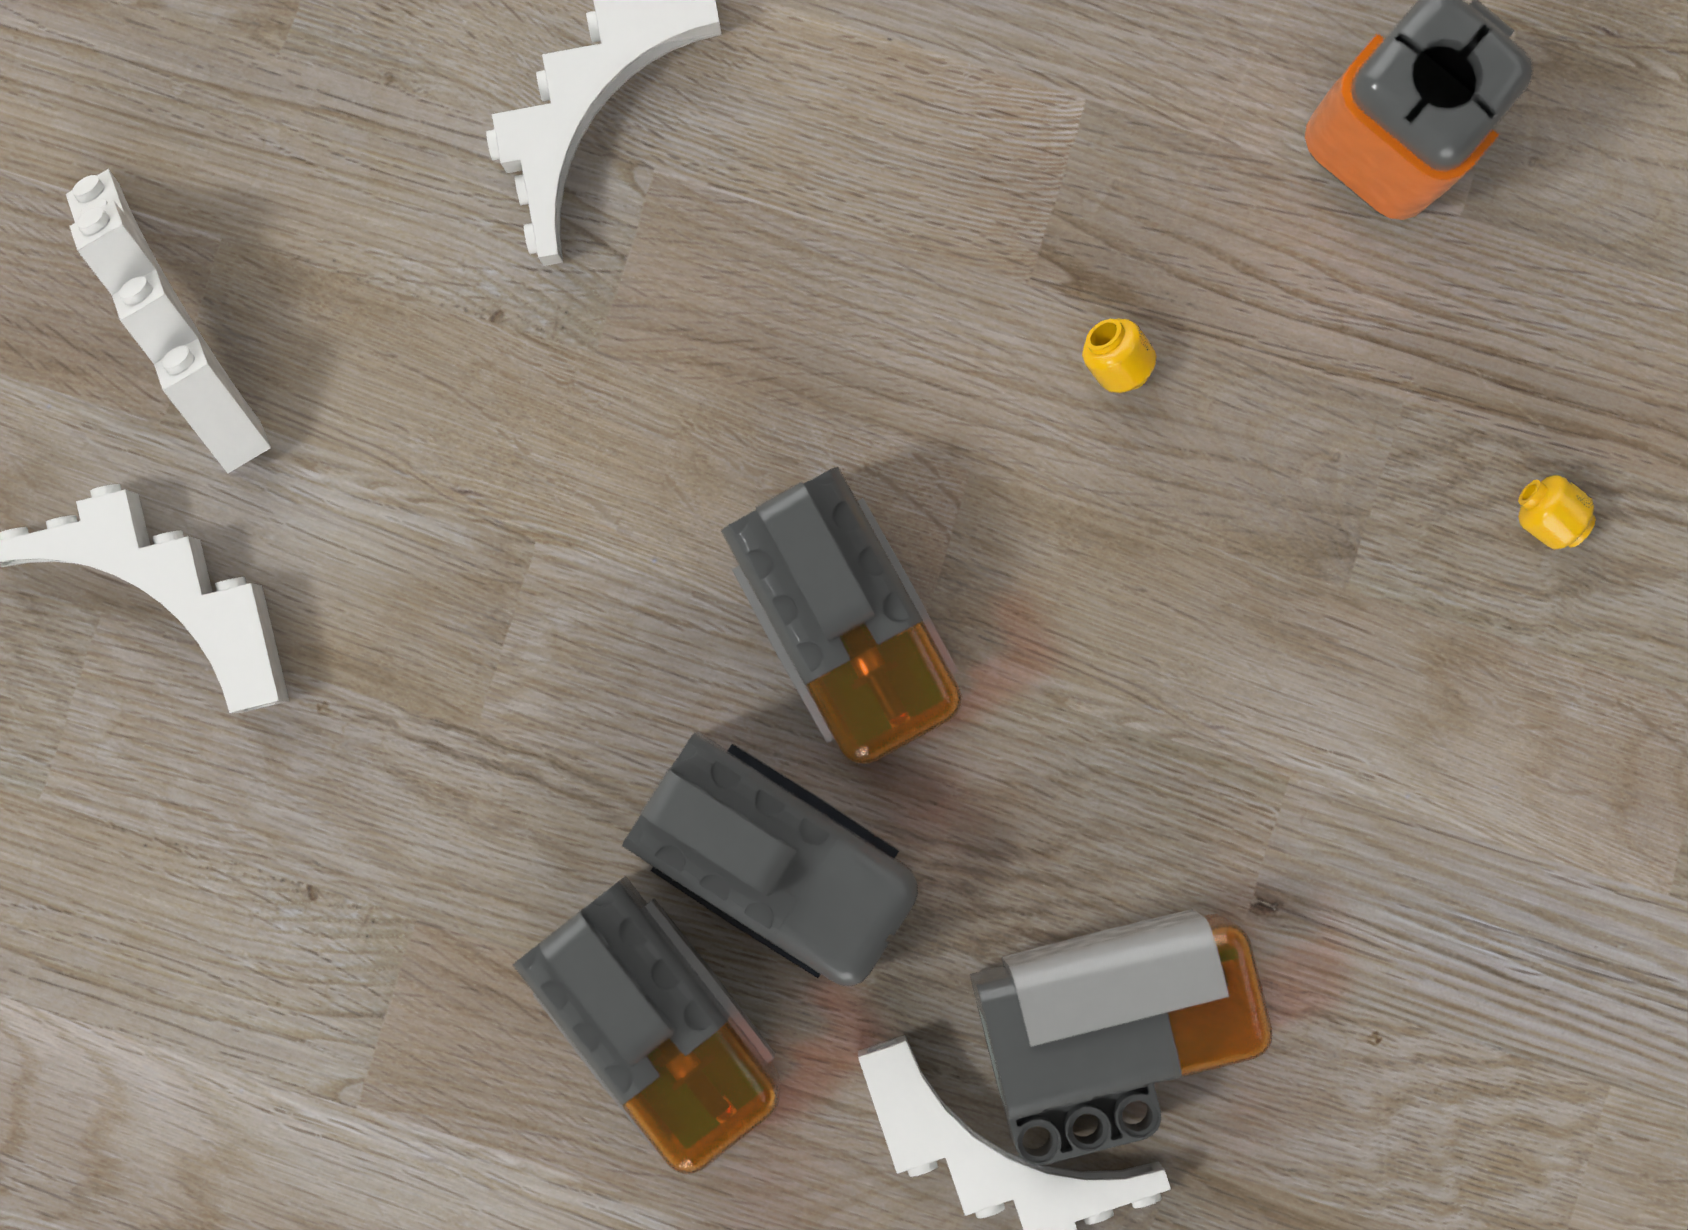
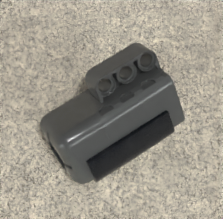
(774, 861)

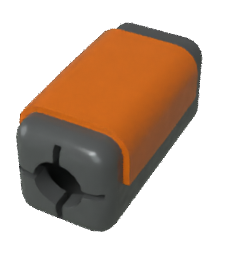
(1419, 105)

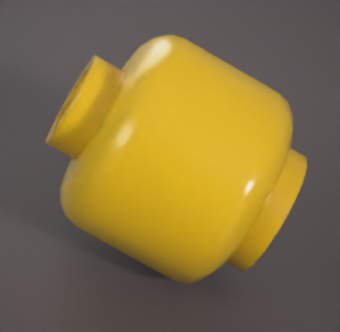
(1119, 355)
(1556, 512)

